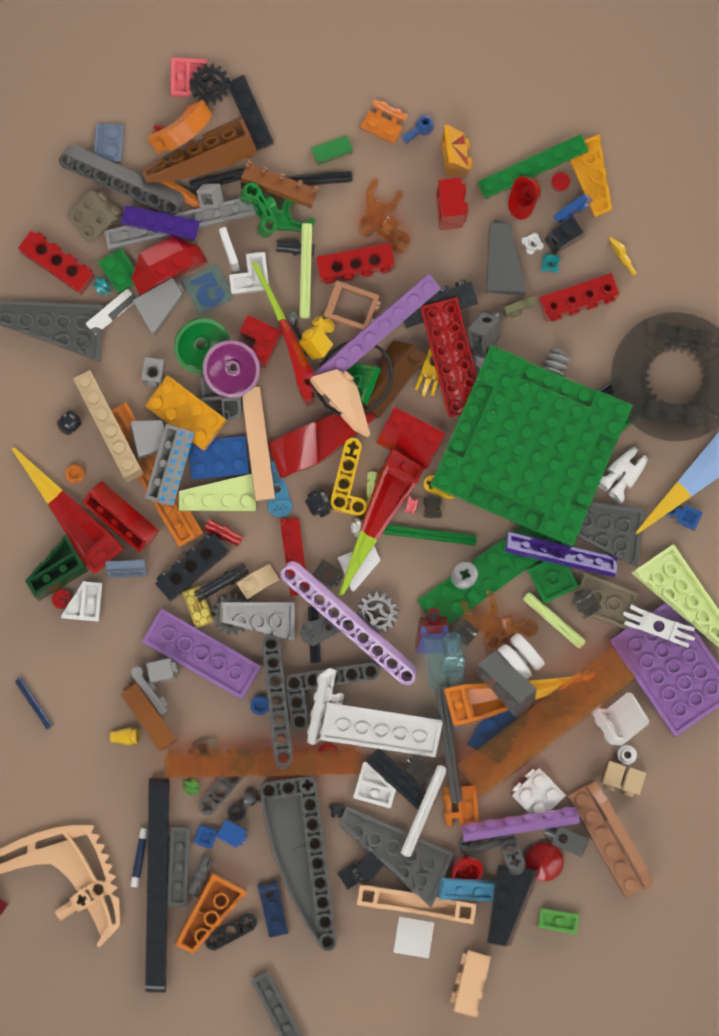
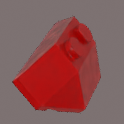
(166, 261)

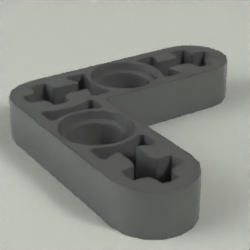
(503, 842)

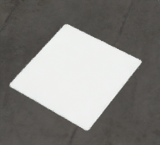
(413, 937)

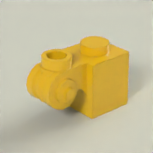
(315, 341)

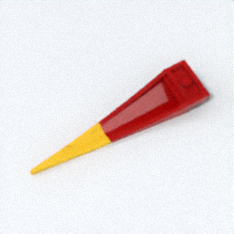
(87, 535)

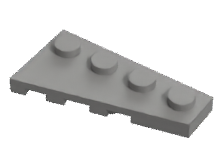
(263, 617)

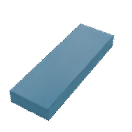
(466, 889)

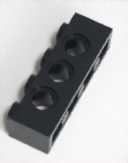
(218, 552)

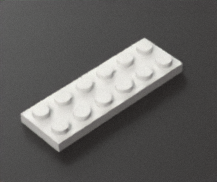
(381, 730)

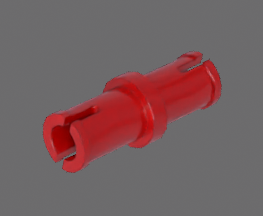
(223, 532)

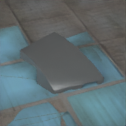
(227, 407)

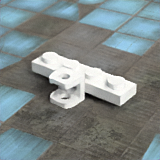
(322, 697)

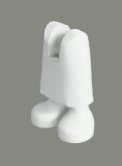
(624, 472)

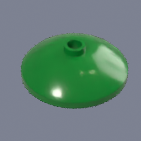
(186, 349)

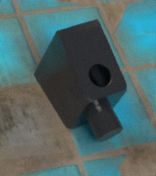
(565, 236)

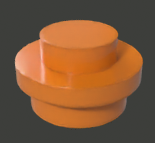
(74, 474)

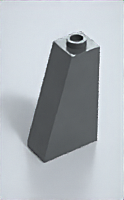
(503, 266)

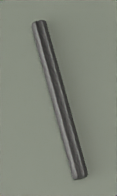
(448, 746)

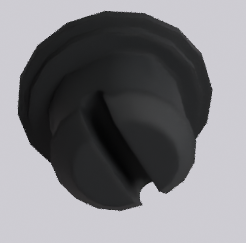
(336, 809)

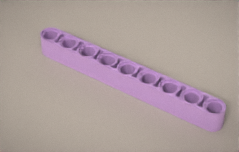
(352, 632)

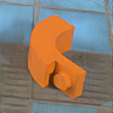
(183, 129)

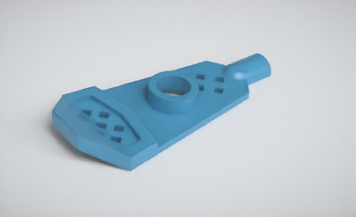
(280, 497)

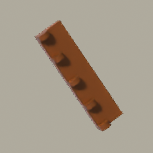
(280, 185)

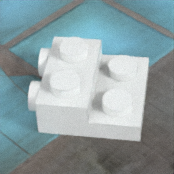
(537, 792)

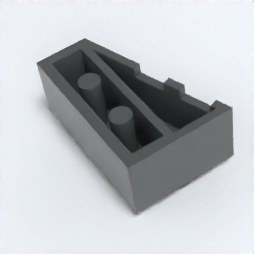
(507, 684)

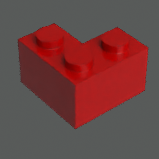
(265, 338)

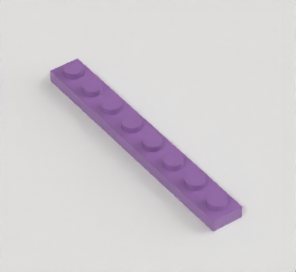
(381, 326)

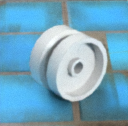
(522, 655)

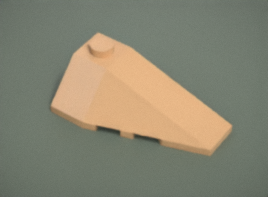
(344, 397)

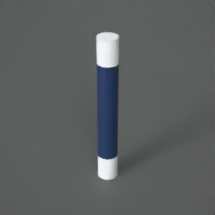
(139, 857)

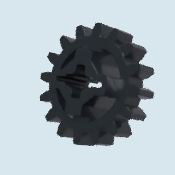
(217, 85)

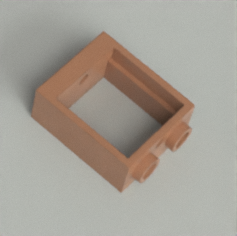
(329, 313)

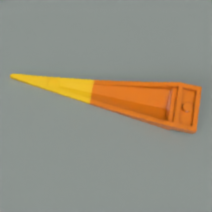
(478, 702)

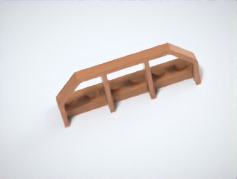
(606, 842)

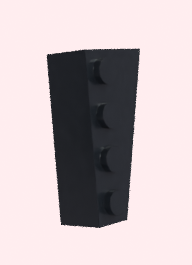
(509, 903)

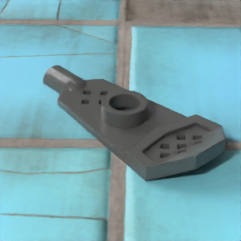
(318, 630)

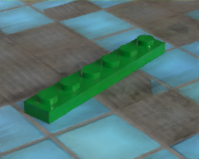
(533, 166)

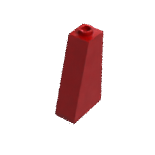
(334, 432)

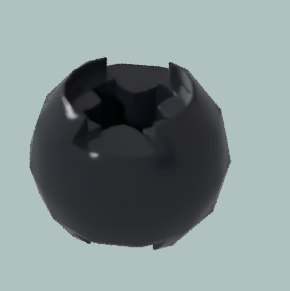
(69, 422)

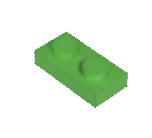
(558, 921)

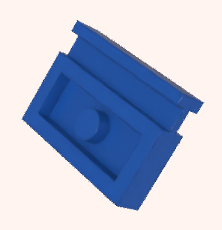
(578, 205)

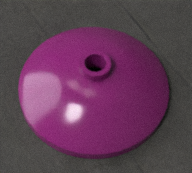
(218, 369)

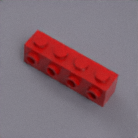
(579, 297)
(120, 516)

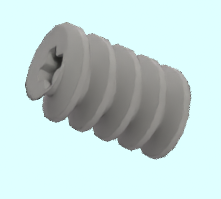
(556, 362)
(471, 573)

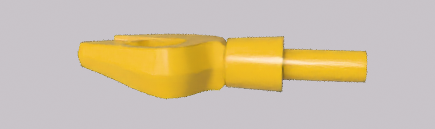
(620, 251)

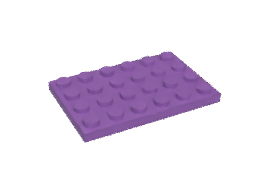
(675, 678)

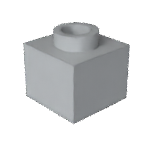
(210, 195)

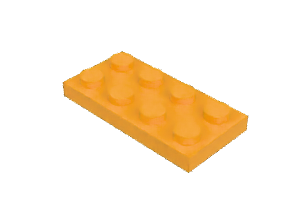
(186, 411)

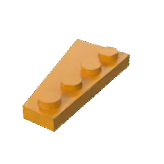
(592, 176)

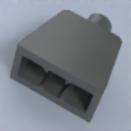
(484, 333)
(576, 843)

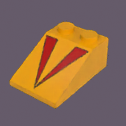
(455, 152)

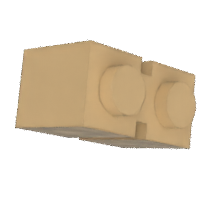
(632, 780)

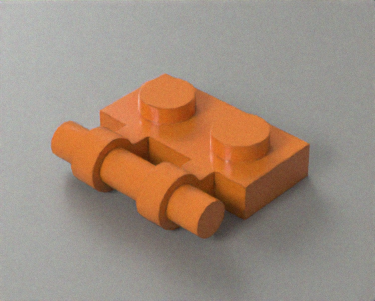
(382, 127)
(467, 807)

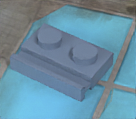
(109, 142)
(126, 569)

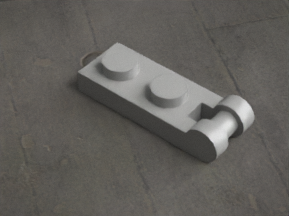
(149, 689)

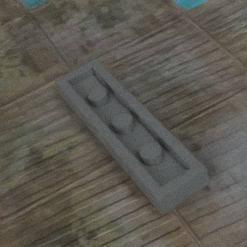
(178, 866)
(275, 1005)

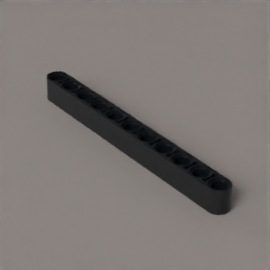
(157, 885)

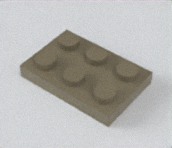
(611, 597)

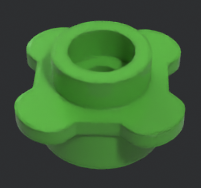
(191, 787)

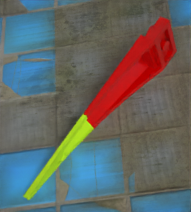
(301, 367)
(391, 489)

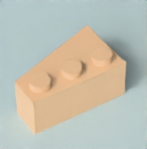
(470, 982)

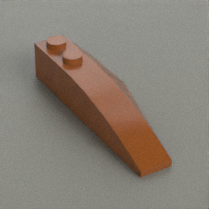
(215, 151)

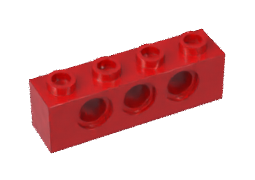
(36, 240)
(363, 255)

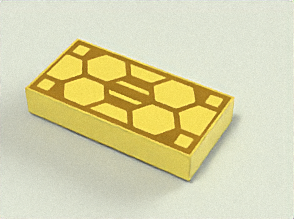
(199, 611)

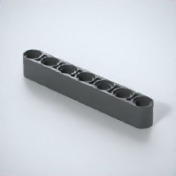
(121, 180)
(277, 692)

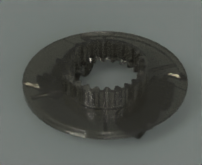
(632, 361)

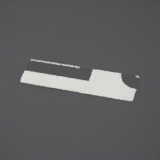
(111, 312)

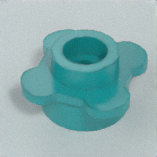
(550, 258)
(102, 286)

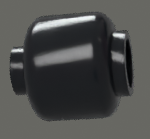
(319, 502)

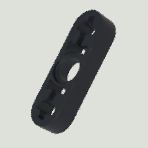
(246, 929)

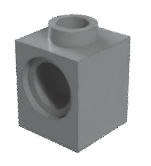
(152, 363)

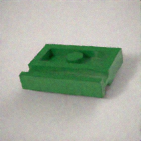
(118, 270)

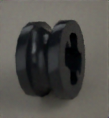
(232, 816)

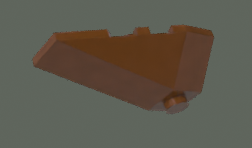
(405, 362)

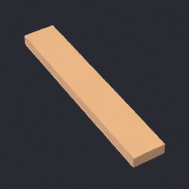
(257, 445)

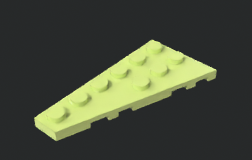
(679, 587)

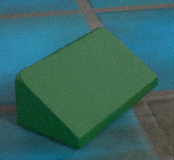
(332, 150)

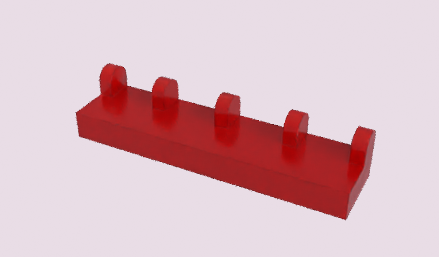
(293, 546)

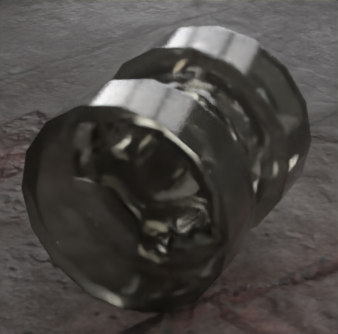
(434, 504)

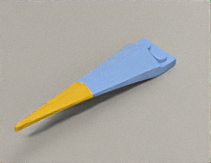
(698, 476)

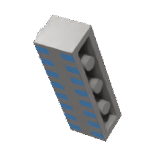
(169, 465)

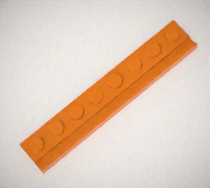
(180, 523)

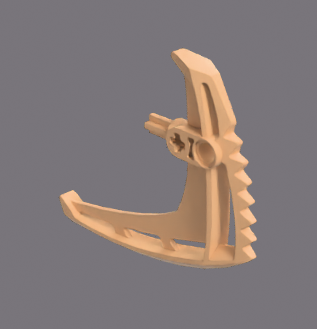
(74, 865)

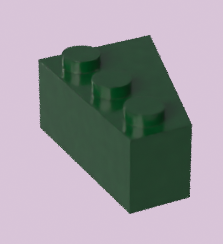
(56, 570)

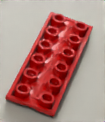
(450, 353)

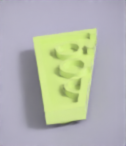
(225, 495)

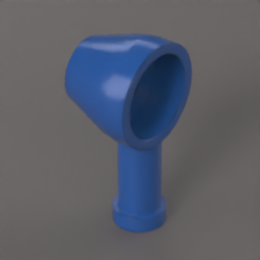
(419, 129)

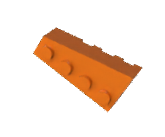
(209, 910)

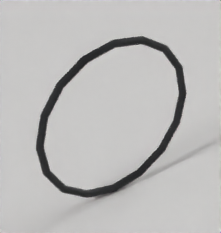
(383, 396)

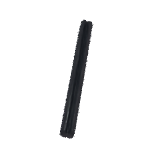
(321, 178)

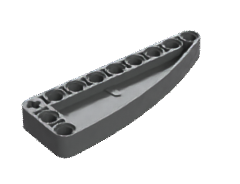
(290, 838)

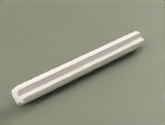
(423, 811)

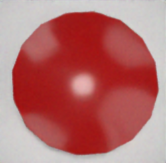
(547, 859)

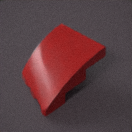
(296, 450)

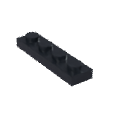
(250, 113)
(397, 778)

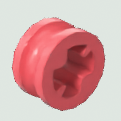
(411, 505)

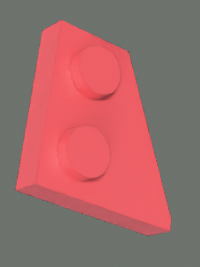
(181, 73)

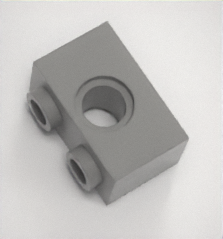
(162, 670)

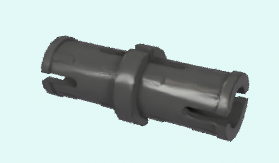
(200, 876)

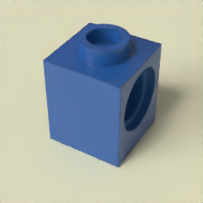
(232, 834)

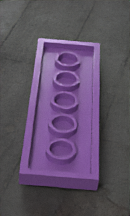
(201, 654)

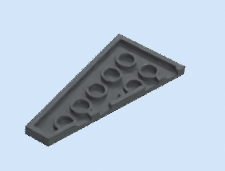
(56, 324)
(614, 530)
(418, 872)

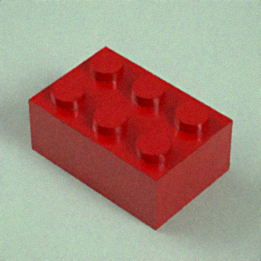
(451, 204)

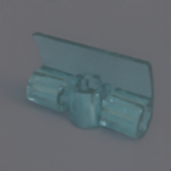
(445, 661)

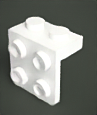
(621, 720)

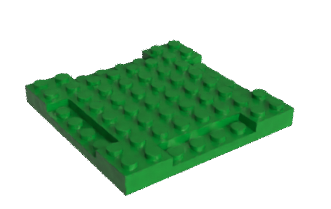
(531, 446)

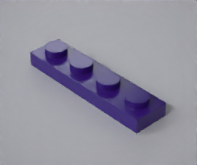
(160, 222)

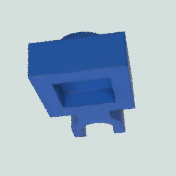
(687, 517)

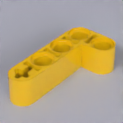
(349, 476)

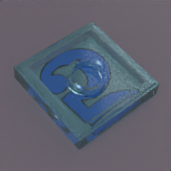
(207, 289)

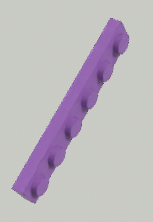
(520, 824)

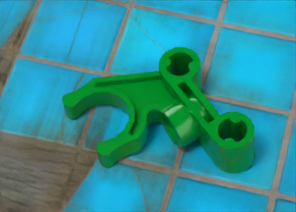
(268, 213)

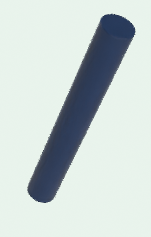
(33, 702)

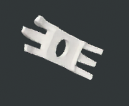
(670, 627)

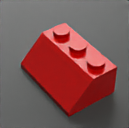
(410, 437)

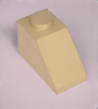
(258, 581)

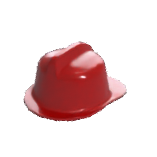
(523, 197)
(467, 868)

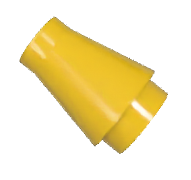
(125, 736)

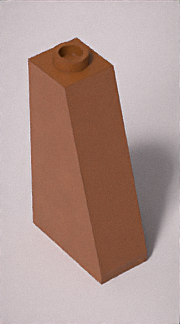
(148, 716)

